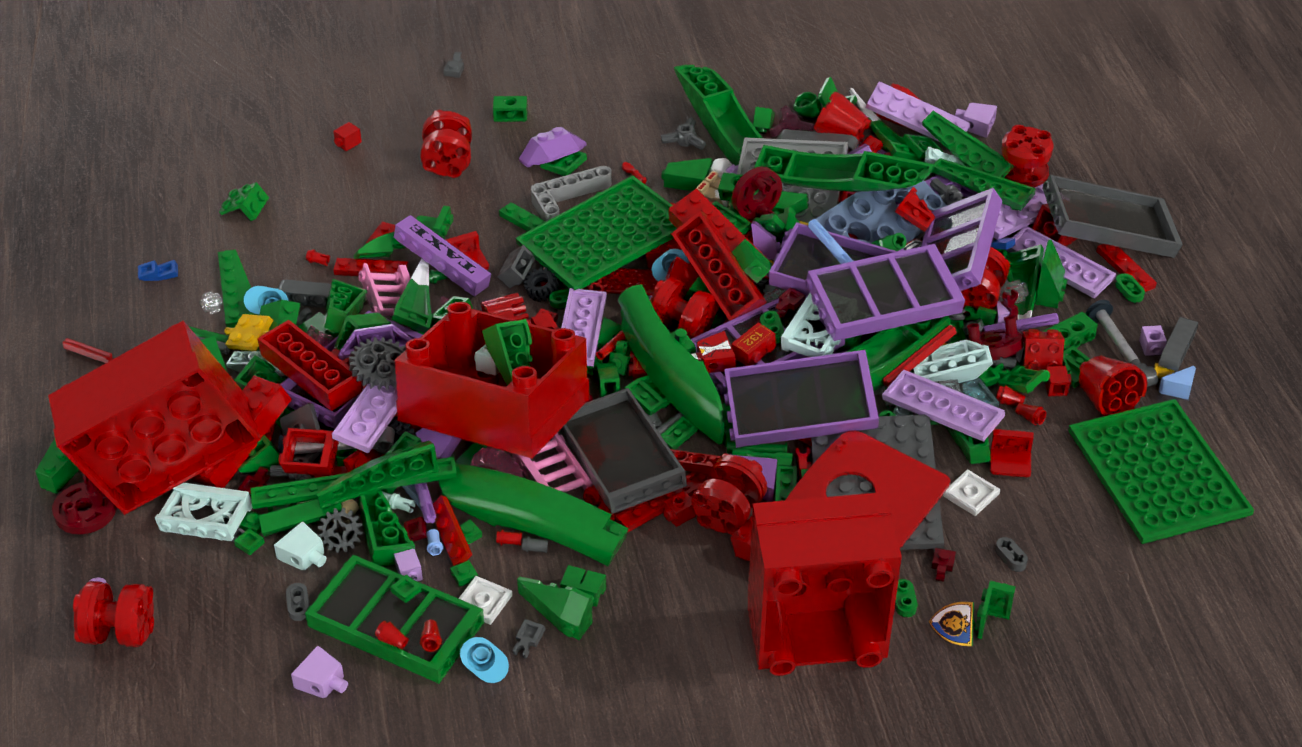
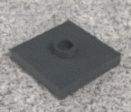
(302, 418)

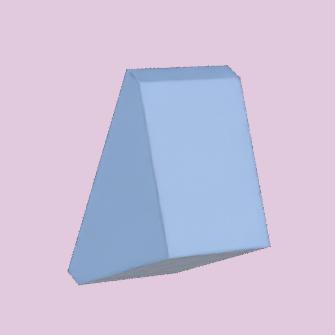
(1178, 383)

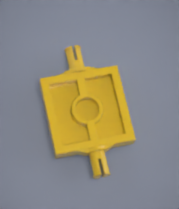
(247, 331)

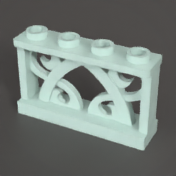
(794, 335)
(196, 497)

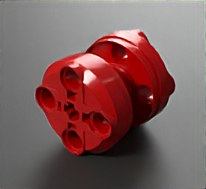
(446, 143)
(1029, 153)
(993, 278)
(692, 316)
(729, 493)
(97, 613)

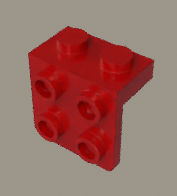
(469, 245)
(1043, 349)
(1011, 453)

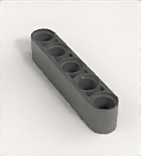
(815, 136)
(306, 293)
(1178, 344)

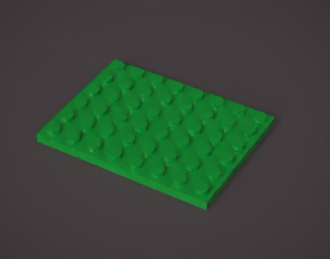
(601, 233)
(1160, 471)

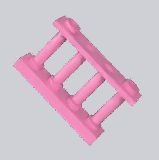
(375, 301)
(531, 469)

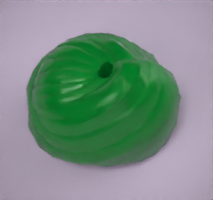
(807, 105)

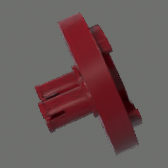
(766, 197)
(1000, 342)
(79, 497)

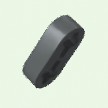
(1014, 552)

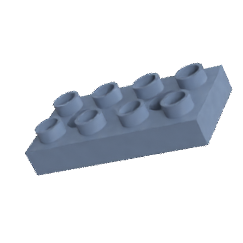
(873, 214)

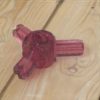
(791, 122)

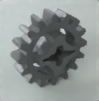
(337, 517)

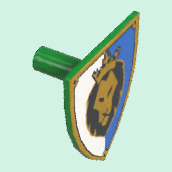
(955, 623)

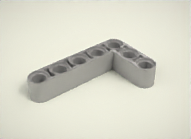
(548, 193)

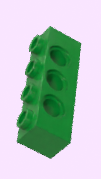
(1075, 330)

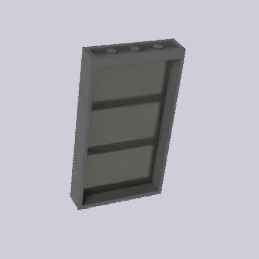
(1111, 216)
(622, 451)

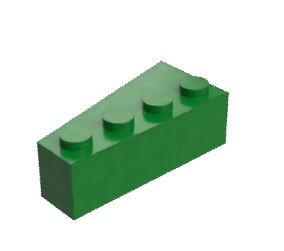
(55, 469)

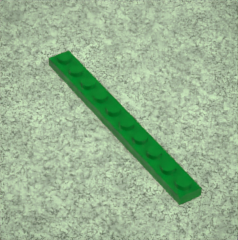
(307, 489)

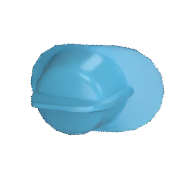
(662, 264)
(262, 295)
(484, 659)

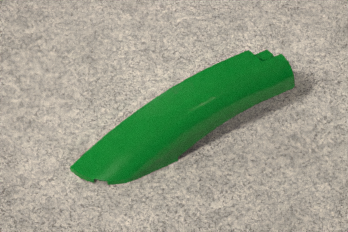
(717, 109)
(843, 171)
(895, 345)
(670, 365)
(535, 509)

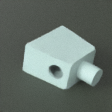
(301, 548)

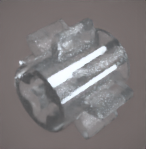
(1021, 288)
(211, 302)

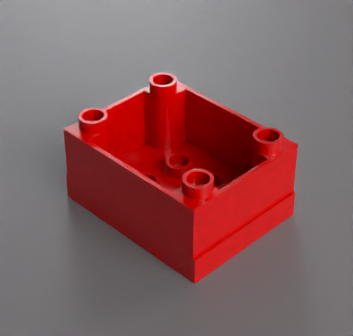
(449, 396)
(152, 418)
(822, 581)

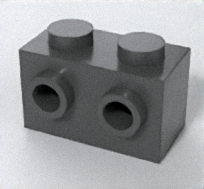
(516, 267)

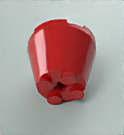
(842, 117)
(1112, 384)

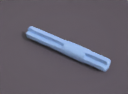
(829, 242)

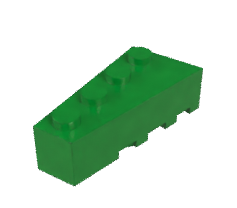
(341, 302)
(382, 529)

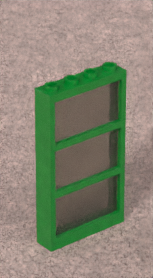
(363, 599)

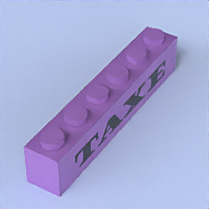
(442, 255)

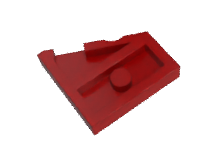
(915, 211)

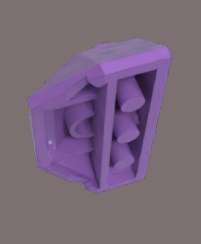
(550, 147)
(360, 335)

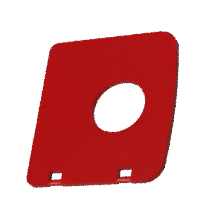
(909, 484)

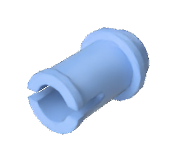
(434, 545)

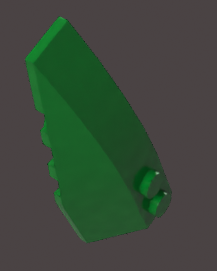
(381, 473)

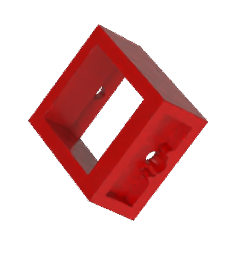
(328, 456)

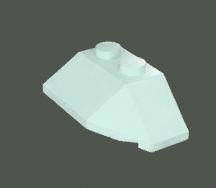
(955, 361)

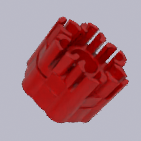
(506, 306)

